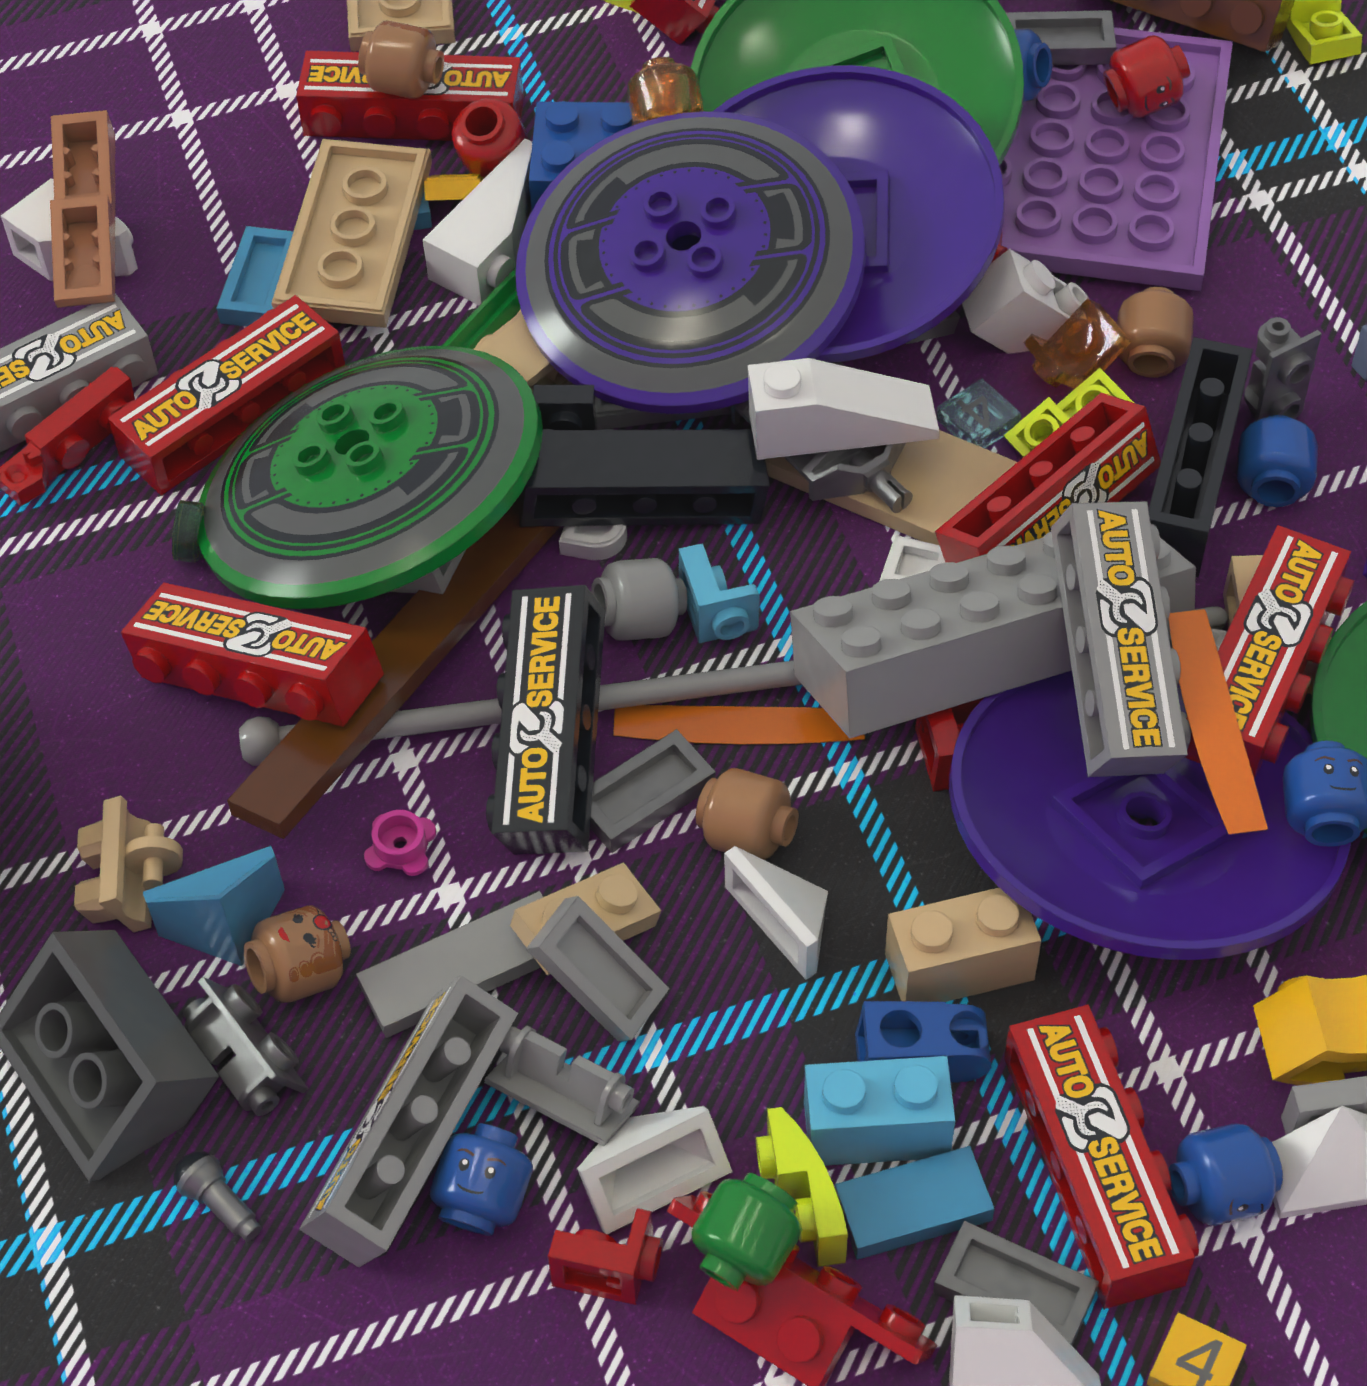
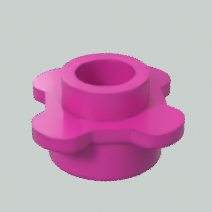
(399, 827)

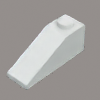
(482, 234)
(833, 407)

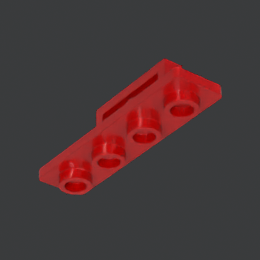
(803, 1314)

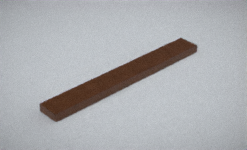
(408, 651)

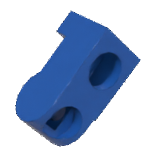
(926, 1030)

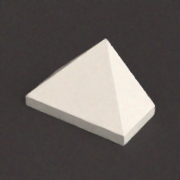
(781, 905)
(652, 1163)
(1323, 1164)

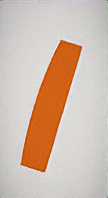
(1215, 723)
(730, 724)

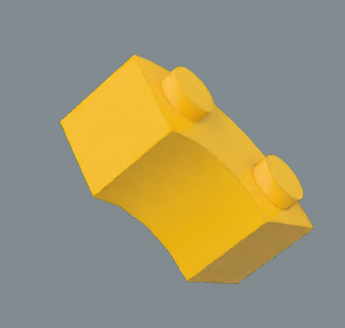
(1315, 1029)

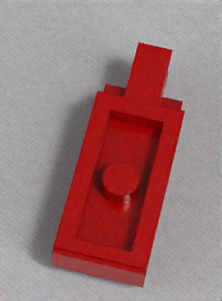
(65, 436)

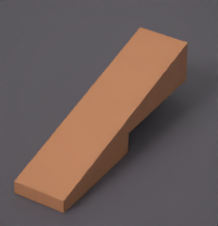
(83, 208)

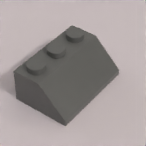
(101, 1050)

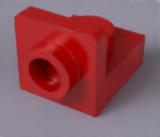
(937, 740)
(602, 1267)

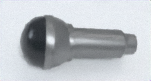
(202, 1179)

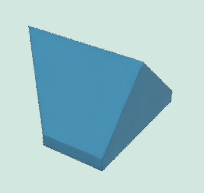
(218, 905)

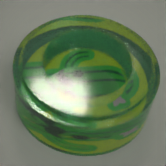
(186, 531)

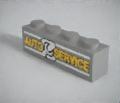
(63, 359)
(1119, 639)
(409, 1122)

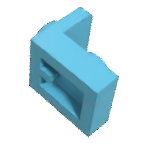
(710, 605)

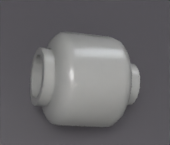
(640, 598)

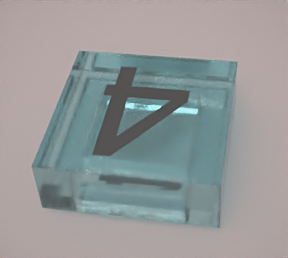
(978, 414)

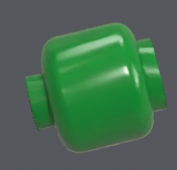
(746, 1231)

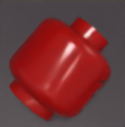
(1146, 76)
(486, 134)

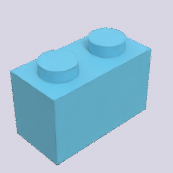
(879, 1110)

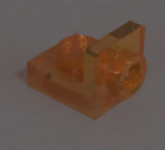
(1078, 347)

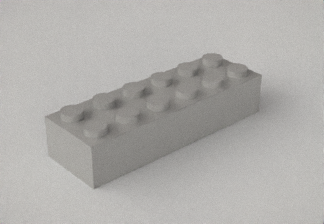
(946, 635)

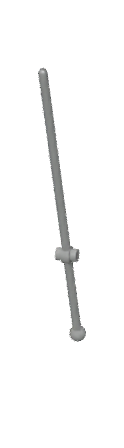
(262, 734)

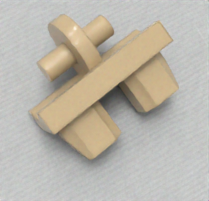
(130, 860)

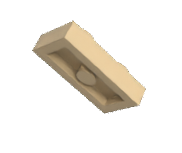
(611, 894)

